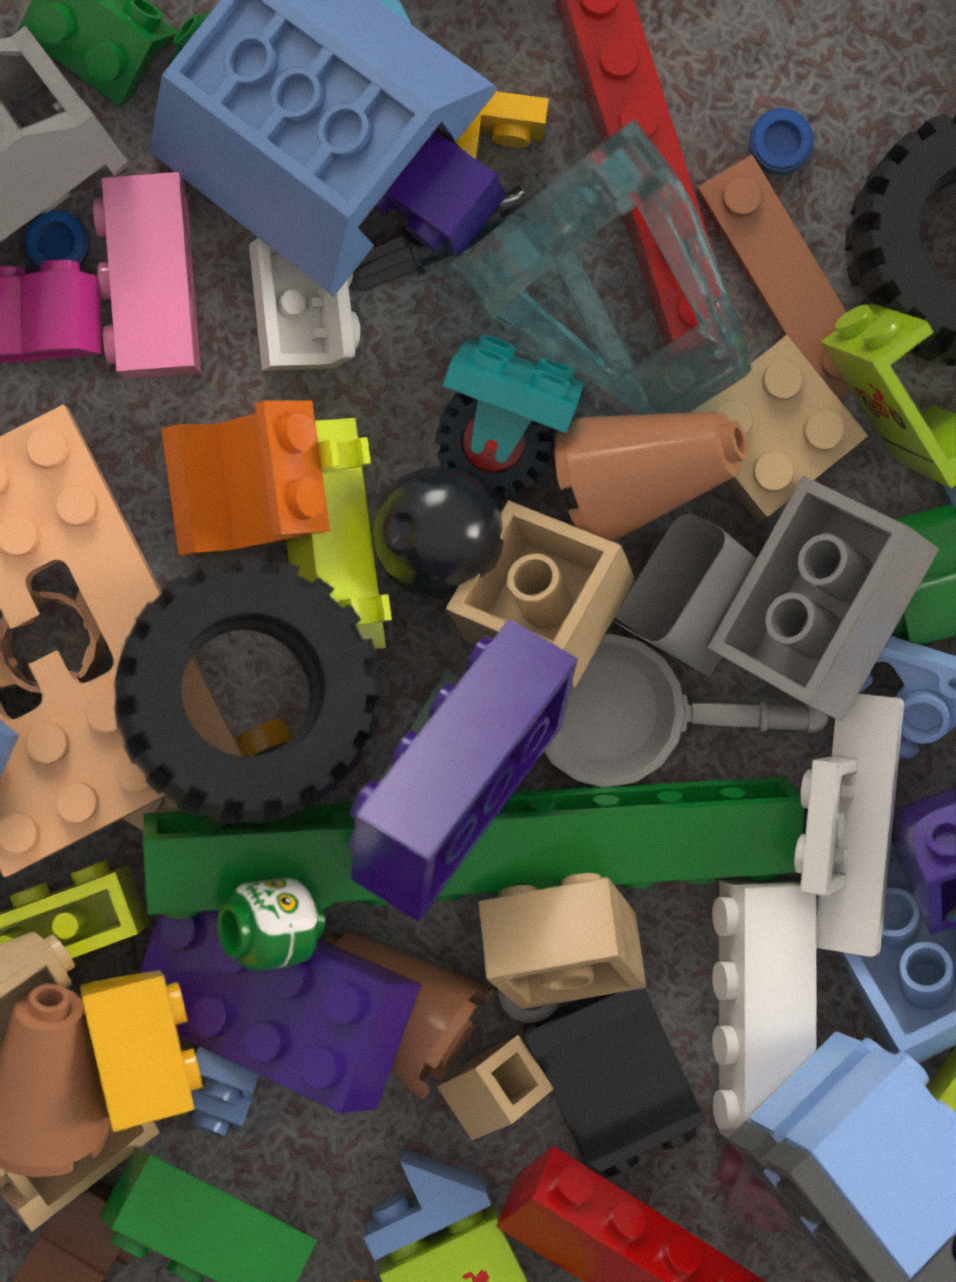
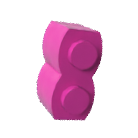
(49, 313)

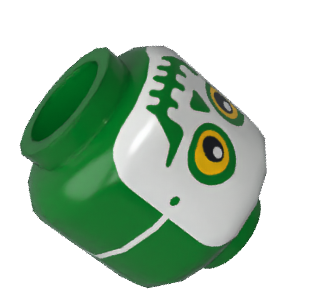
(270, 924)

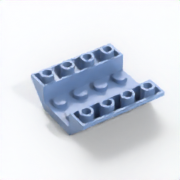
(307, 119)

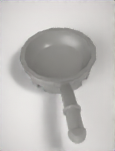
(632, 711)

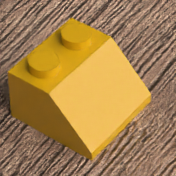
(139, 1047)

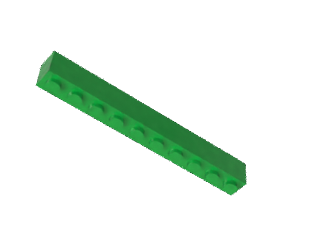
(536, 840)

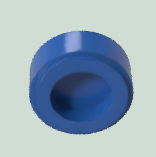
(781, 141)
(56, 237)

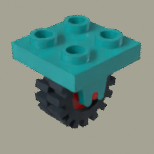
(504, 413)

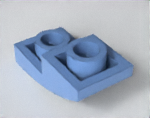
(224, 1094)

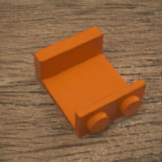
(246, 479)

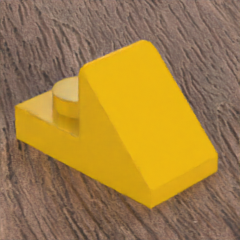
(510, 121)

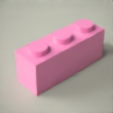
(148, 275)

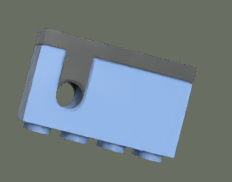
(861, 1162)

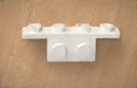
(851, 825)

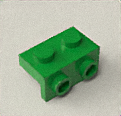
(101, 40)

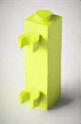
(345, 552)

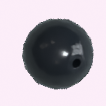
(437, 531)

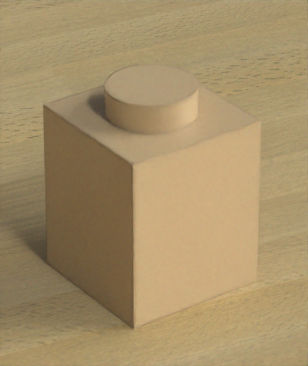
(495, 1087)

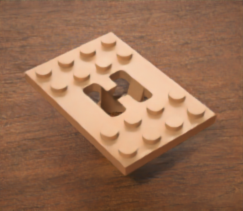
(70, 757)

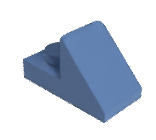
(441, 1199)

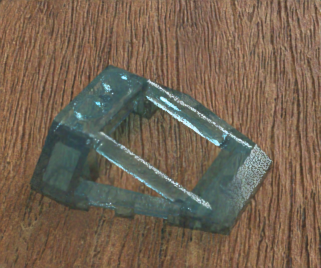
(547, 228)

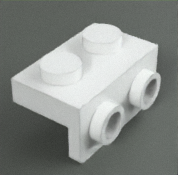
(296, 318)

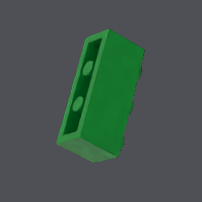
(200, 1226)

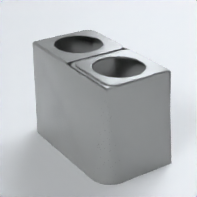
(687, 590)

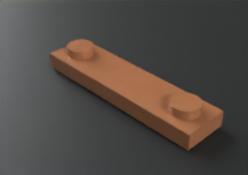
(776, 262)

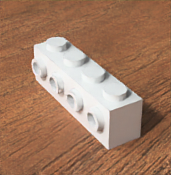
(763, 992)

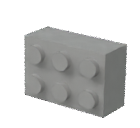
(823, 597)

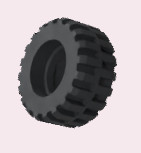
(887, 234)
(299, 617)

